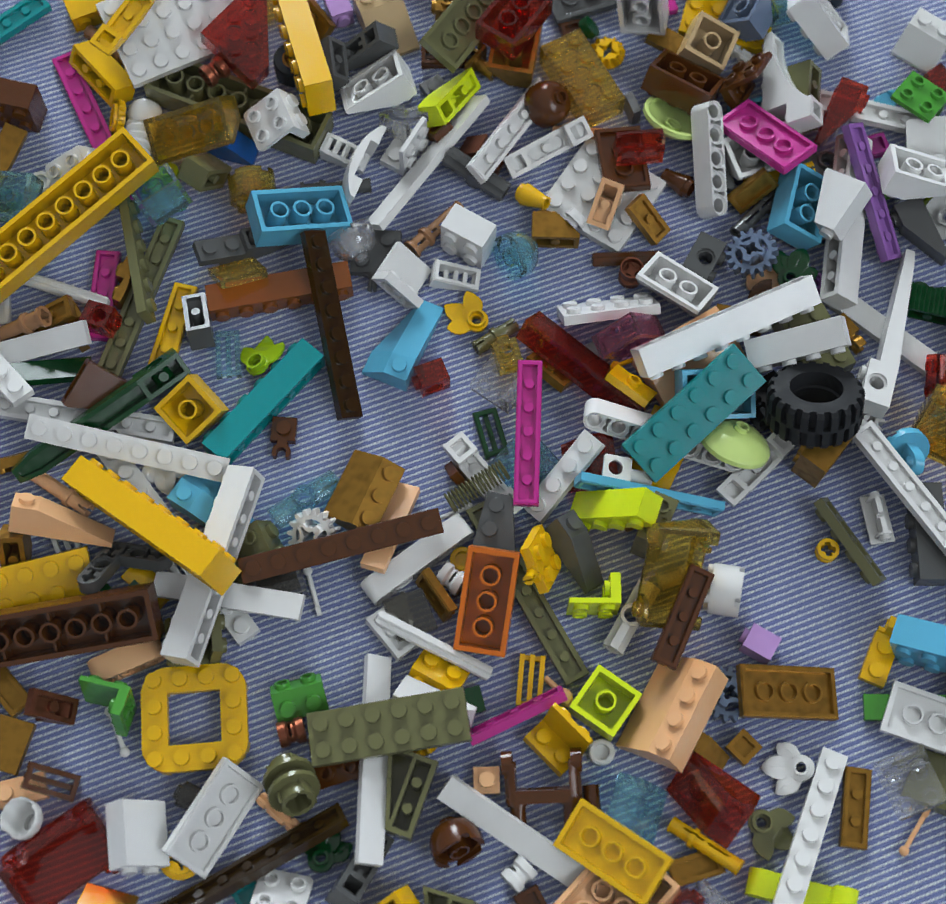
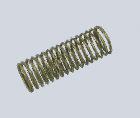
(460, 490)

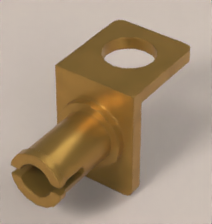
(478, 61)

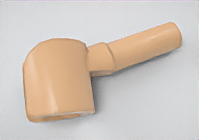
(568, 693)

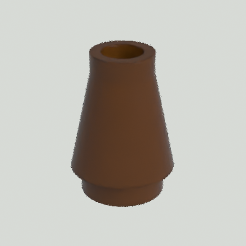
(680, 183)

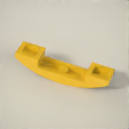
(121, 25)

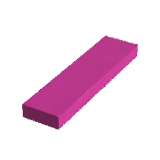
(104, 279)
(517, 715)

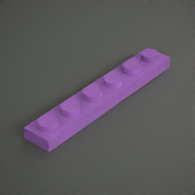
(876, 208)

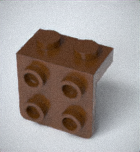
(740, 82)

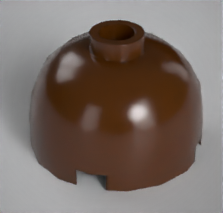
(547, 103)
(455, 841)

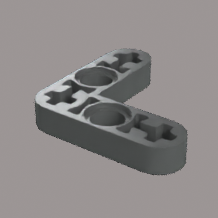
(111, 559)

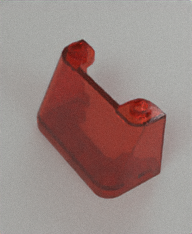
(58, 857)

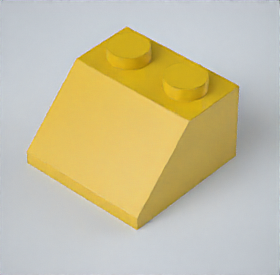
(191, 408)

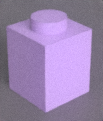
(339, 12)
(758, 643)

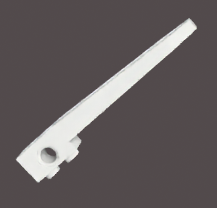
(883, 370)

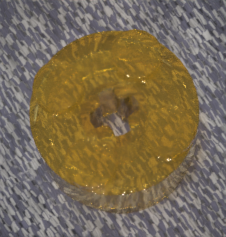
(248, 179)

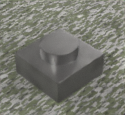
(431, 84)

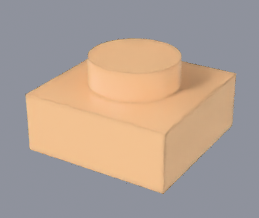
(487, 780)

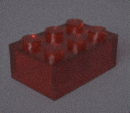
(511, 24)

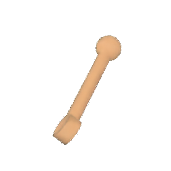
(904, 850)

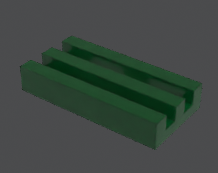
(484, 413)

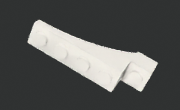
(781, 95)

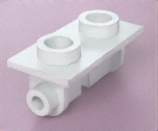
(877, 518)

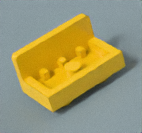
(438, 672)

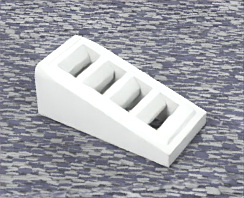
(340, 143)
(453, 284)

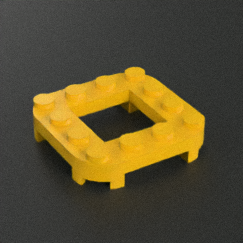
(155, 717)

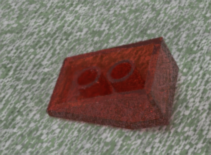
(847, 101)
(713, 799)

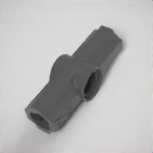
(457, 162)

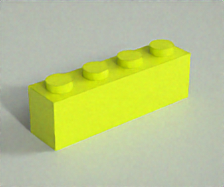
(617, 508)

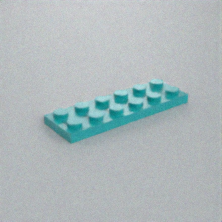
(693, 413)

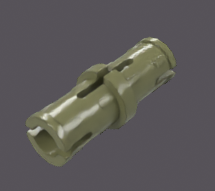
(485, 342)

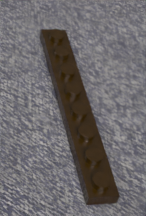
(331, 325)
(265, 858)

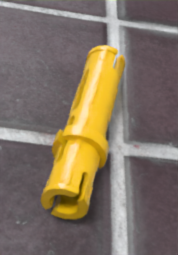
(695, 839)

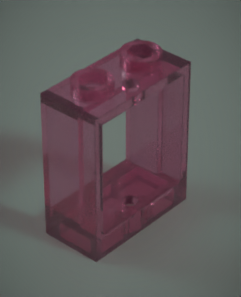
(633, 331)

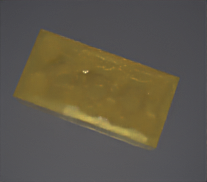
(585, 77)

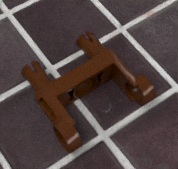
(519, 798)

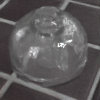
(353, 242)

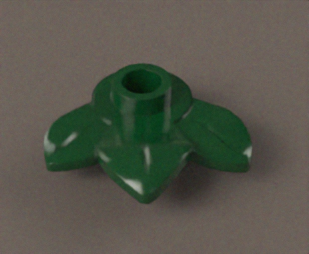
(793, 265)
(332, 849)

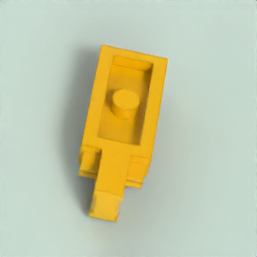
(878, 656)

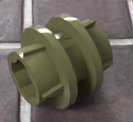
(291, 784)

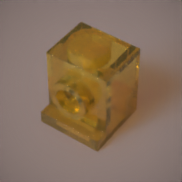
(506, 362)

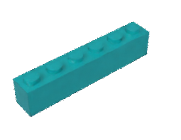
(265, 400)

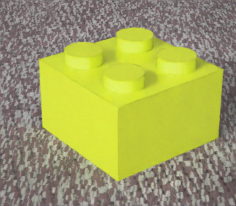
(604, 703)

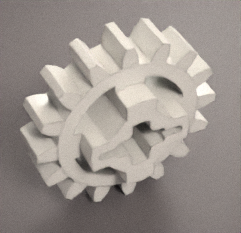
(305, 528)

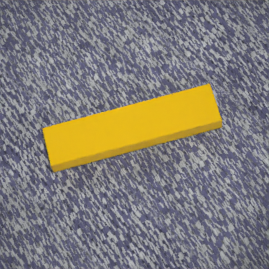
(173, 324)

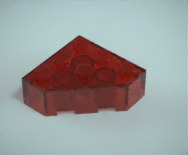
(241, 39)

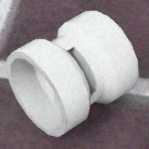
(451, 578)
(519, 873)

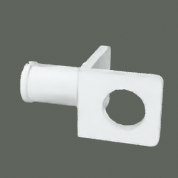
(625, 470)

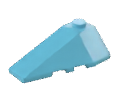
(404, 347)
(195, 497)

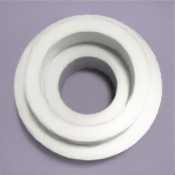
(575, 218)

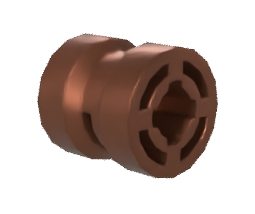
(214, 71)
(631, 267)
(297, 729)

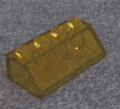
(193, 129)

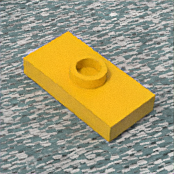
(631, 385)

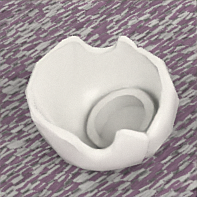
(143, 109)
(21, 818)

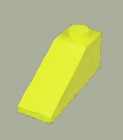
(449, 98)

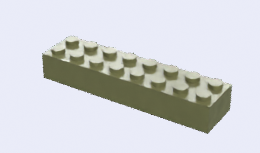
(188, 88)

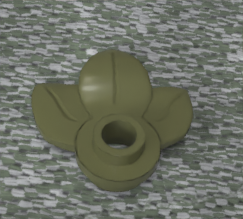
(775, 832)

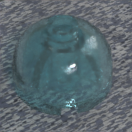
(516, 254)

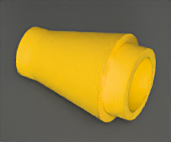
(530, 196)

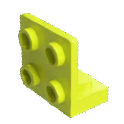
(603, 607)

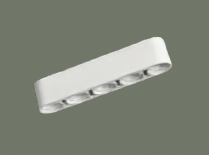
(709, 159)
(414, 559)

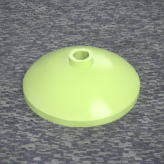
(674, 121)
(737, 444)

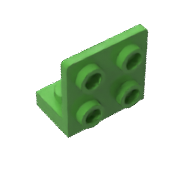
(920, 97)
(115, 695)

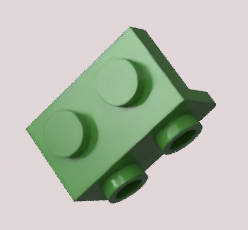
(298, 697)

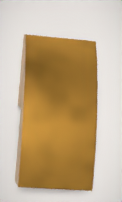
(124, 278)

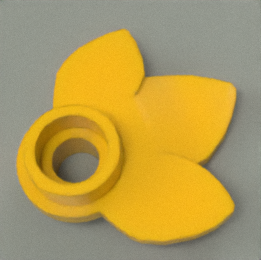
(463, 315)

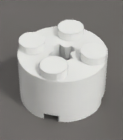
(725, 590)

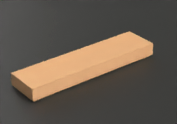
(399, 506)

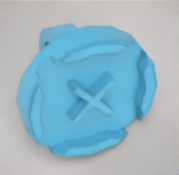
(912, 447)

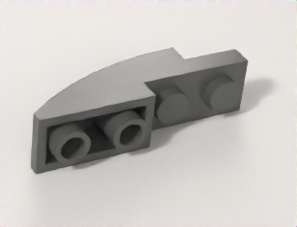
(230, 248)

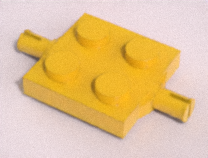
(540, 560)

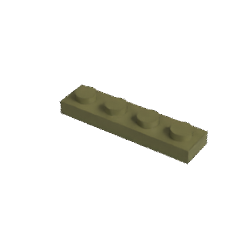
(854, 549)

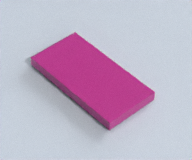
(767, 137)

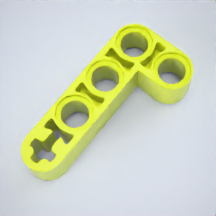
(763, 885)

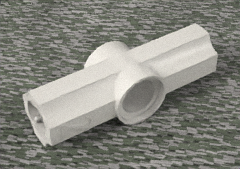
(622, 630)

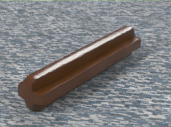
(616, 258)

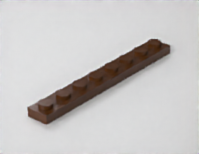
(340, 545)

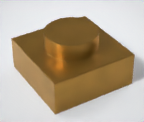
(743, 747)

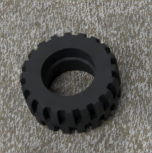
(814, 404)

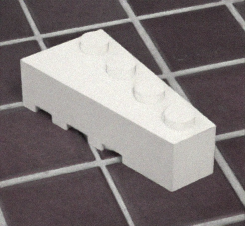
(798, 343)

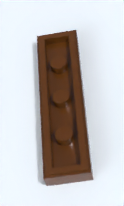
(682, 617)

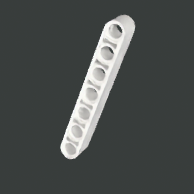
(630, 421)

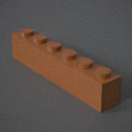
(267, 295)

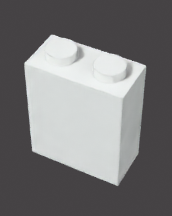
(136, 836)

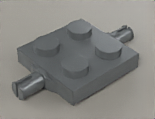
(384, 242)

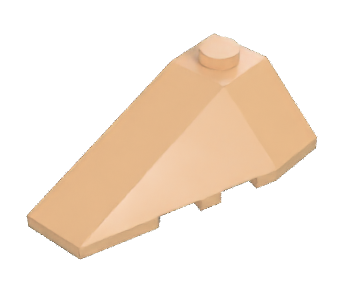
(47, 519)

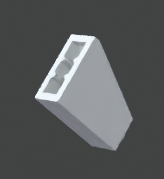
(839, 204)

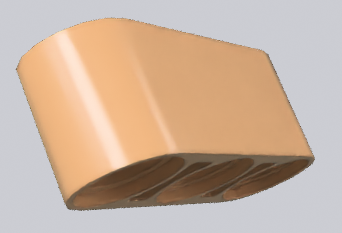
(126, 660)

